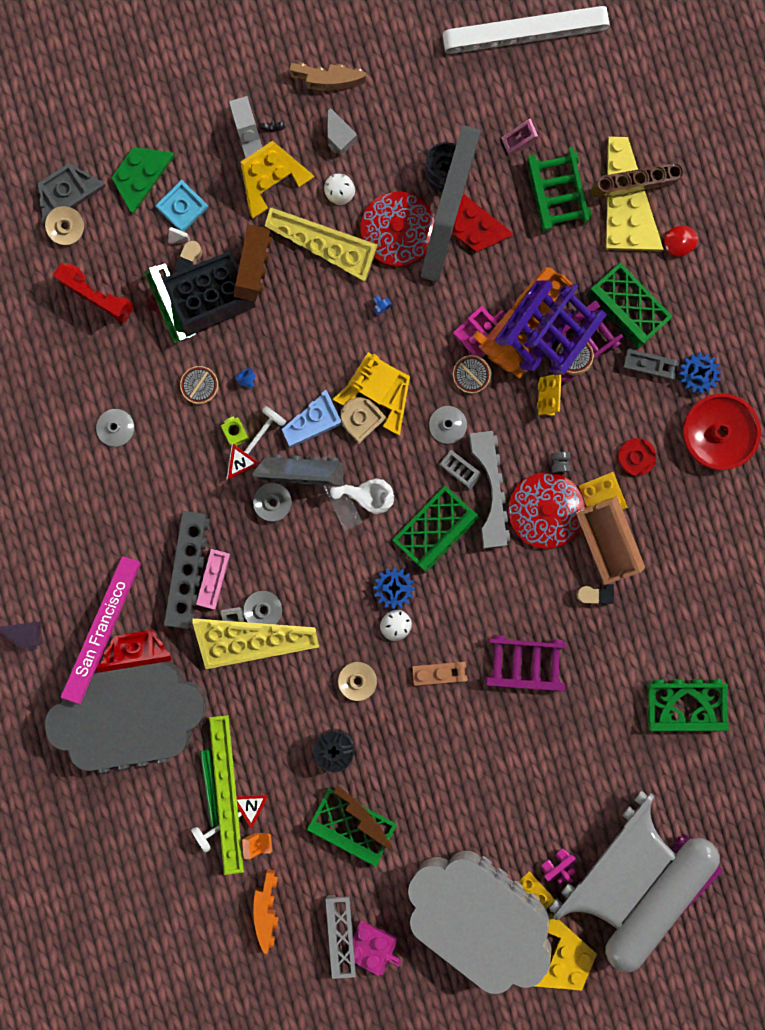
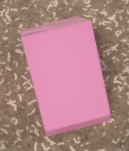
(520, 137)

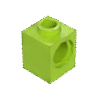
(238, 439)

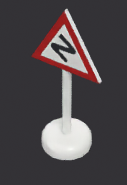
(239, 459)
(250, 809)

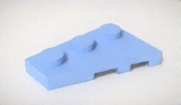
(313, 421)

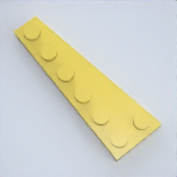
(335, 246)

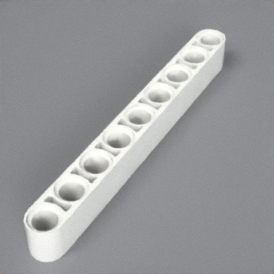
(526, 30)

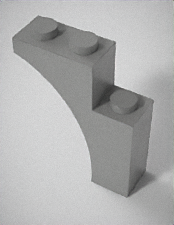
(245, 125)

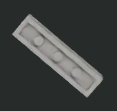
(334, 935)

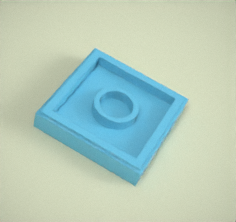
(182, 206)

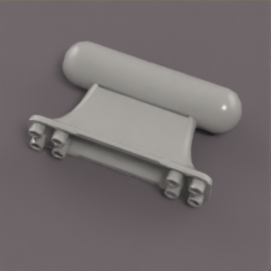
(640, 886)

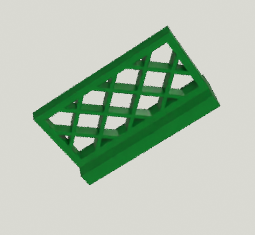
(618, 316)
(447, 541)
(343, 842)

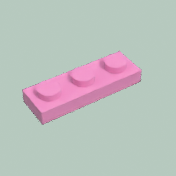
(213, 579)

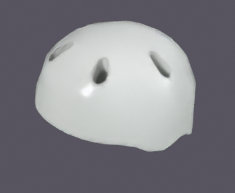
(336, 185)
(397, 624)

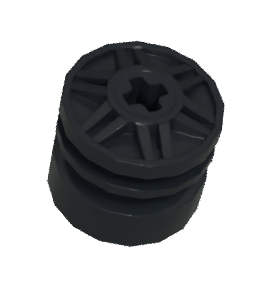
(438, 158)
(343, 743)

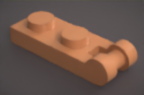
(439, 673)

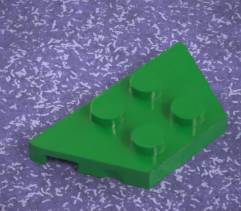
(139, 174)

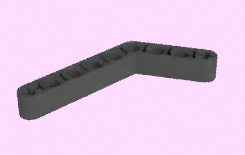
(450, 203)

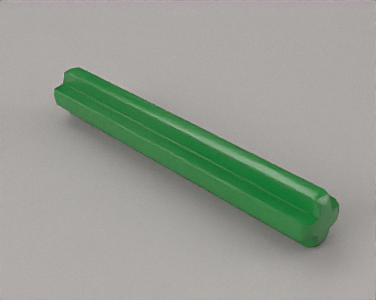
(210, 787)

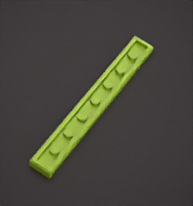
(226, 795)

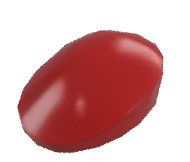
(680, 241)

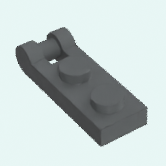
(650, 364)

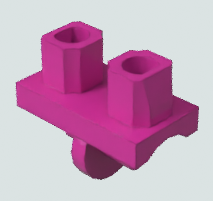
(553, 872)

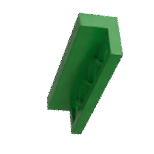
(164, 302)

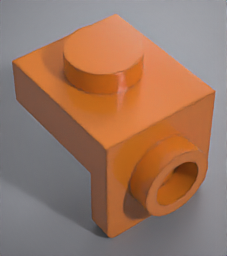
(256, 844)

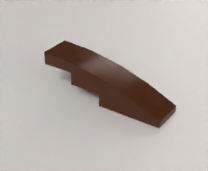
(367, 823)

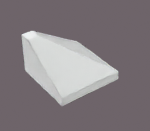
(176, 236)

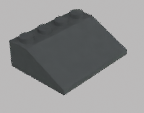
(301, 471)

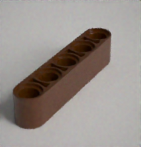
(645, 177)

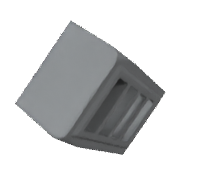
(474, 478)

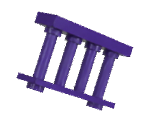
(519, 322)
(581, 333)

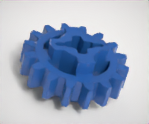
(696, 366)
(385, 587)

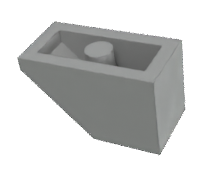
(340, 135)

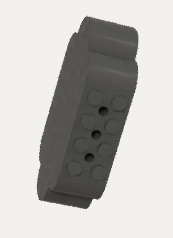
(128, 718)

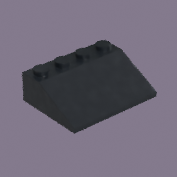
(205, 293)

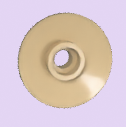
(57, 233)
(352, 690)

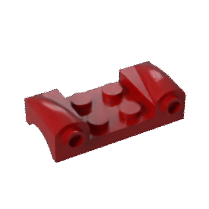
(74, 280)

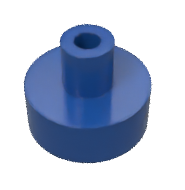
(381, 305)
(246, 378)

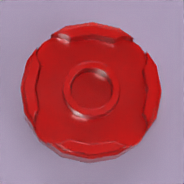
(637, 457)

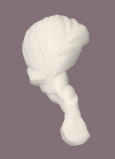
(373, 495)

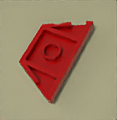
(477, 227)
(133, 651)

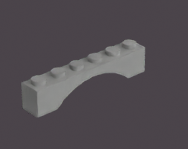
(483, 450)

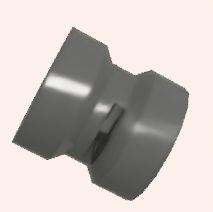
(561, 467)

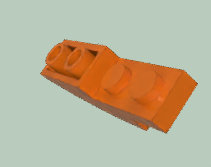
(264, 917)

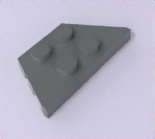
(66, 188)

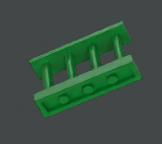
(539, 185)

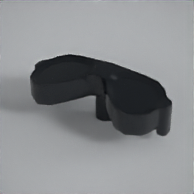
(273, 127)

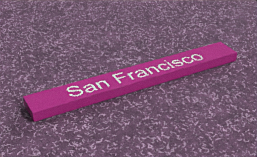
(100, 630)

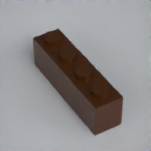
(251, 263)

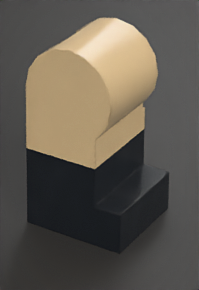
(189, 256)
(603, 596)

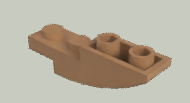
(336, 78)

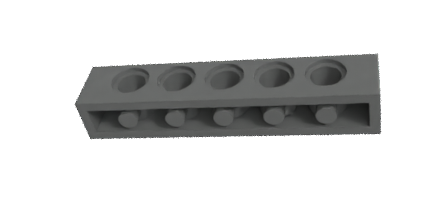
(188, 521)

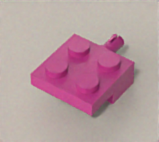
(480, 321)
(374, 948)

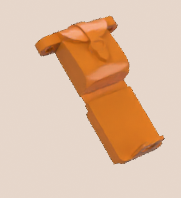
(505, 355)

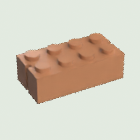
(610, 540)

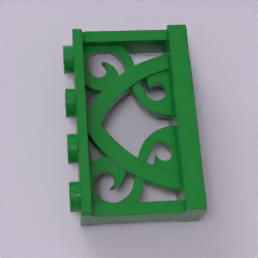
(709, 722)

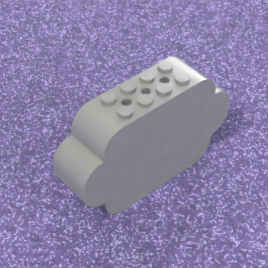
(480, 921)

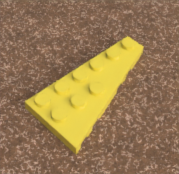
(628, 215)
(238, 642)

